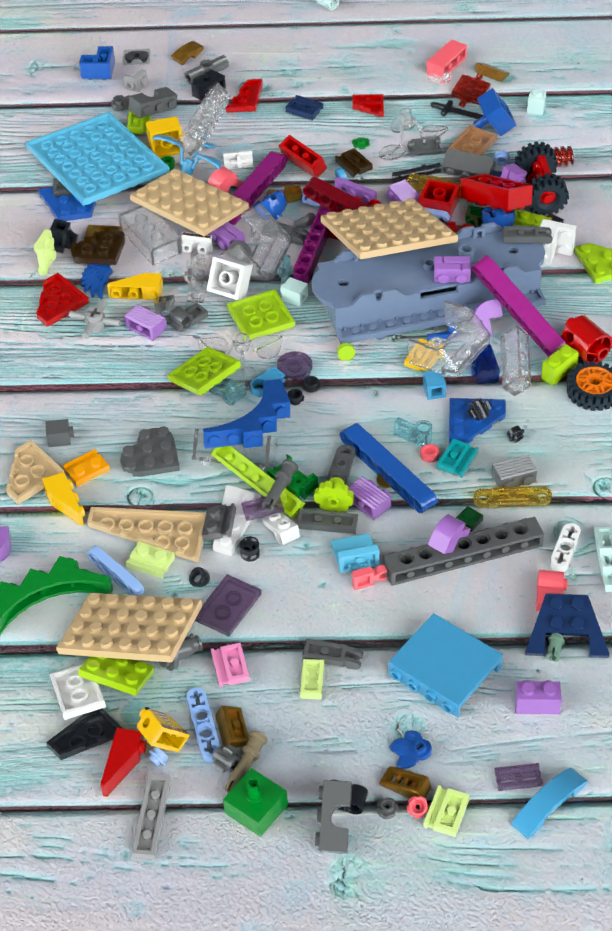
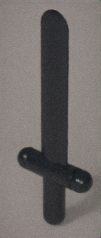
(448, 108)

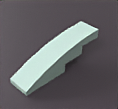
(603, 541)

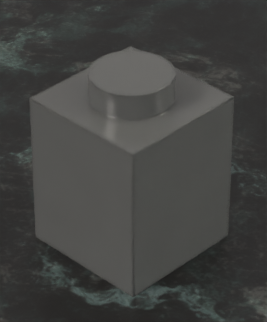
(59, 433)

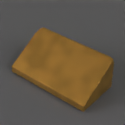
(491, 72)
(232, 726)

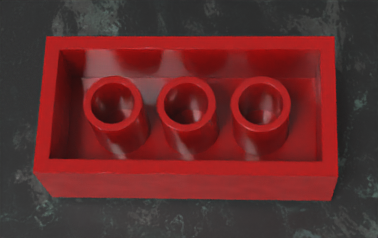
(496, 192)

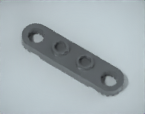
(342, 464)

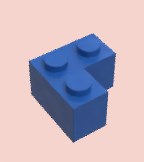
(99, 65)

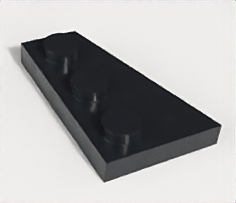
(83, 734)

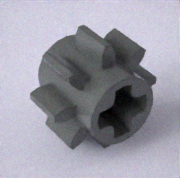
(225, 758)

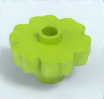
(334, 495)

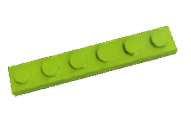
(256, 477)

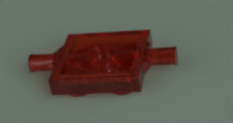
(470, 89)

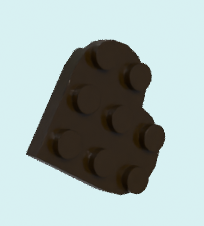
(100, 248)

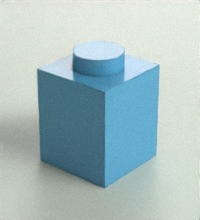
(434, 385)

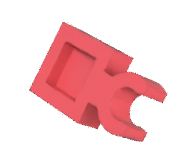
(366, 576)

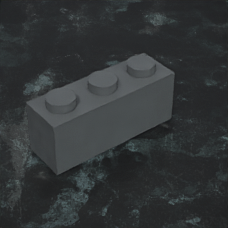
(467, 163)

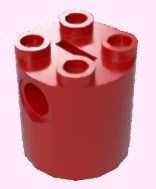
(587, 339)

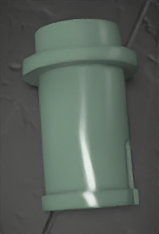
(555, 643)

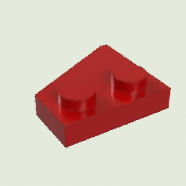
(369, 103)

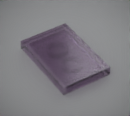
(228, 605)

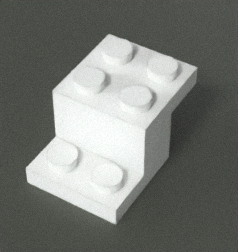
(563, 240)

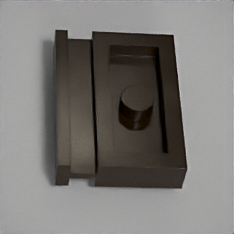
(354, 162)

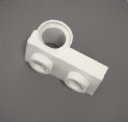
(283, 528)

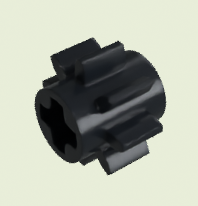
(479, 409)

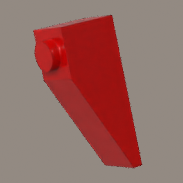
(123, 757)

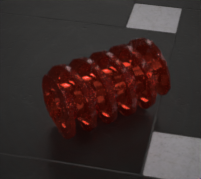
(564, 155)

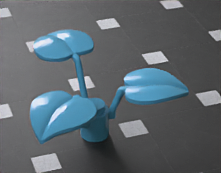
(188, 164)

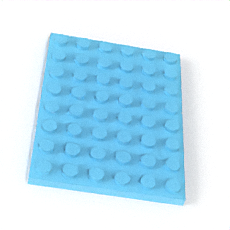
(97, 158)

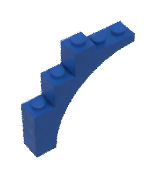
(250, 428)

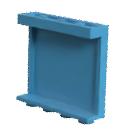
(444, 664)

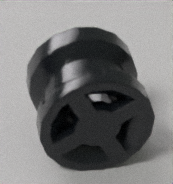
(249, 549)

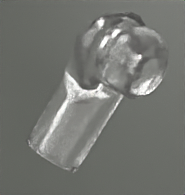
(439, 80)

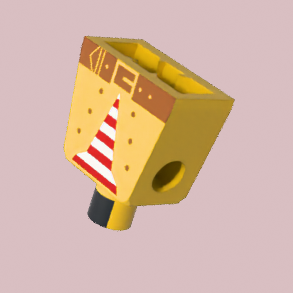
(155, 724)

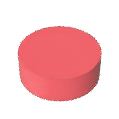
(429, 453)

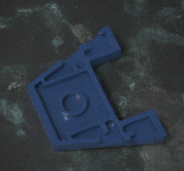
(569, 617)

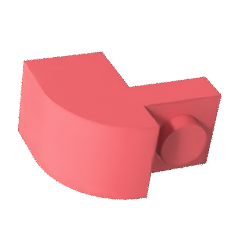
(224, 179)

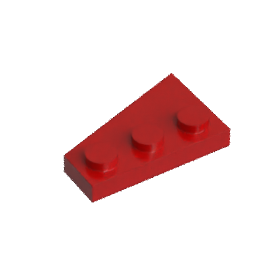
(248, 97)

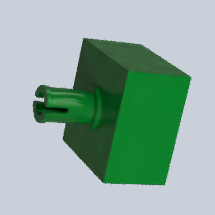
(255, 802)

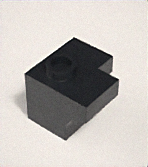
(62, 235)

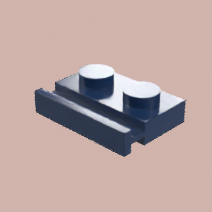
(304, 107)

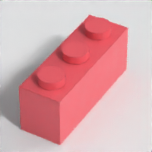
(447, 58)

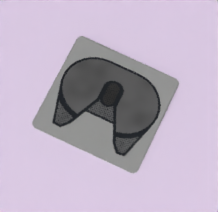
(136, 57)

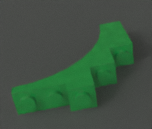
(38, 586)

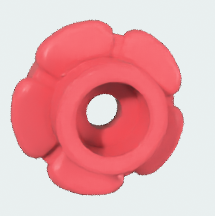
(411, 807)

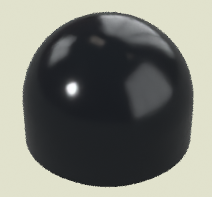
(204, 580)

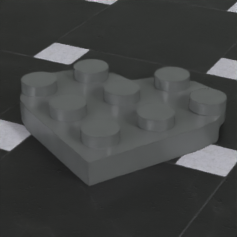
(152, 454)

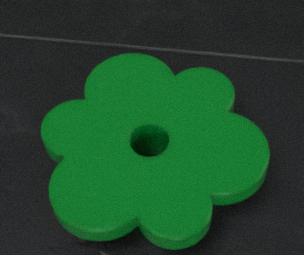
(361, 143)

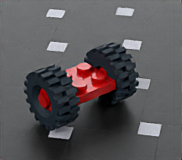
(548, 191)

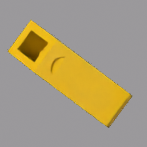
(142, 286)
(60, 496)

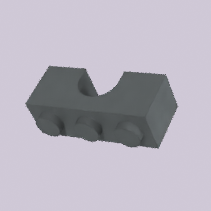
(143, 105)
(333, 796)

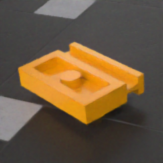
(86, 467)

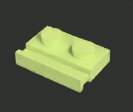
(150, 559)
(446, 811)

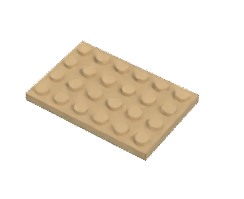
(189, 202)
(130, 627)

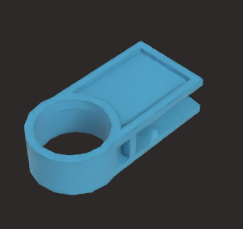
(271, 374)

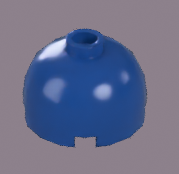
(274, 203)
(498, 216)

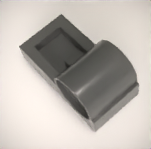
(184, 319)

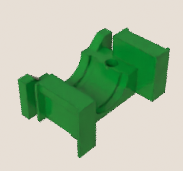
(300, 482)

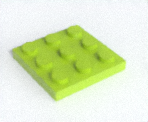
(261, 314)
(204, 370)

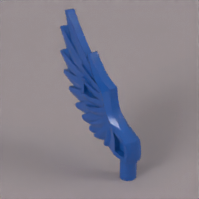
(95, 278)

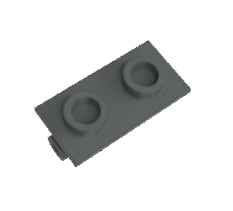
(417, 146)

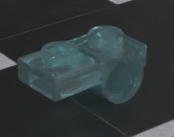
(230, 390)
(416, 433)

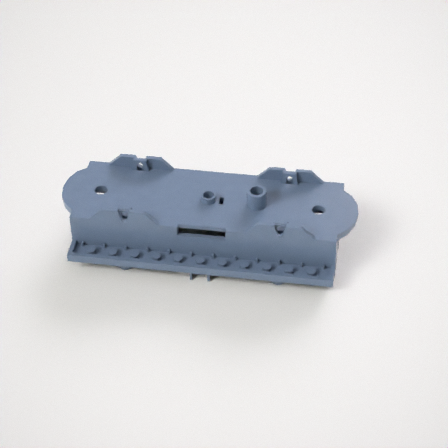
(387, 288)

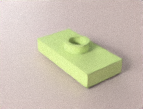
(312, 679)

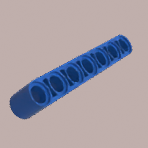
(393, 471)

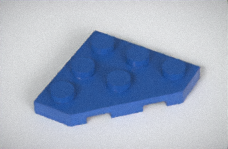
(463, 427)

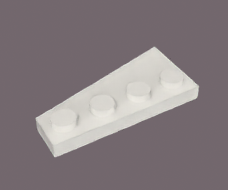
(234, 495)

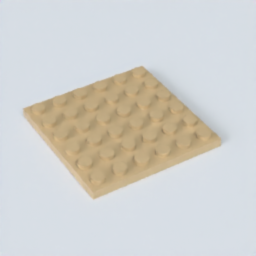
(388, 228)

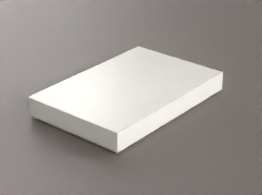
(75, 693)

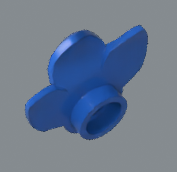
(409, 751)

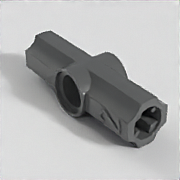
(205, 65)

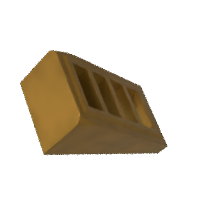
(420, 786)

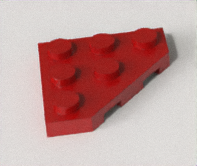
(59, 299)

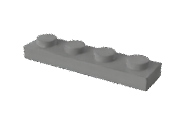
(151, 816)

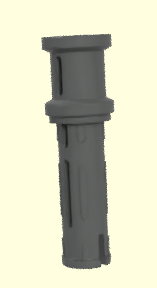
(282, 479)

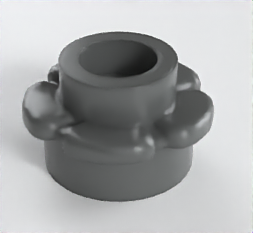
(387, 813)

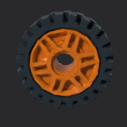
(591, 385)

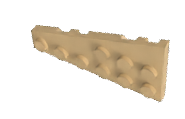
(164, 529)

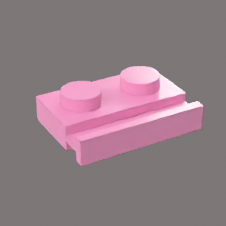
(230, 664)

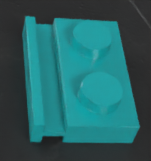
(457, 458)

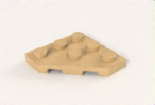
(28, 470)

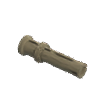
(249, 754)

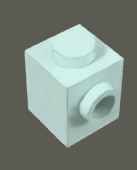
(536, 101)
(294, 291)

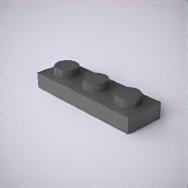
(327, 521)

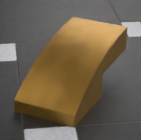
(186, 51)
(291, 192)

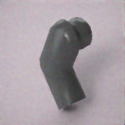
(306, 220)

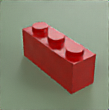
(302, 156)

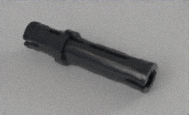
(427, 170)

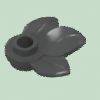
(120, 103)

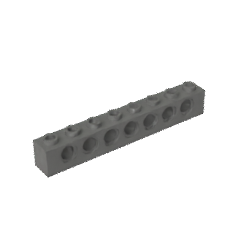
(469, 550)

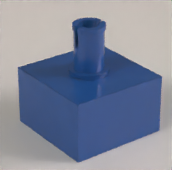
(495, 112)

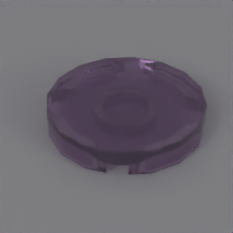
(295, 365)

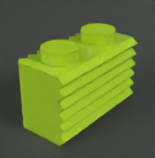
(559, 364)

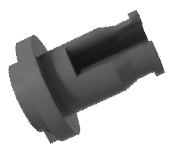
(189, 646)

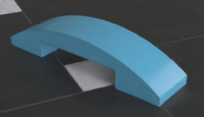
(547, 800)

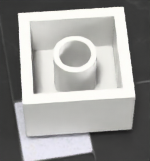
(229, 277)

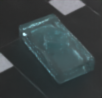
(284, 271)

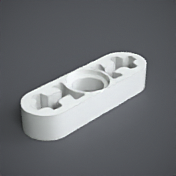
(566, 554)

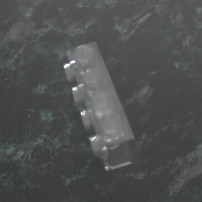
(515, 361)

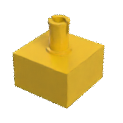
(166, 126)

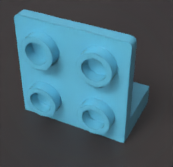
(355, 553)

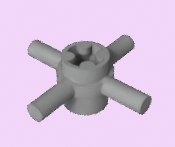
(94, 319)

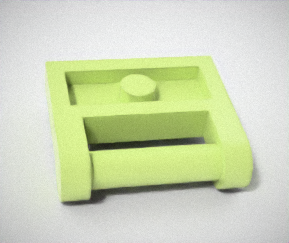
(45, 251)

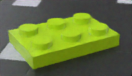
(120, 674)

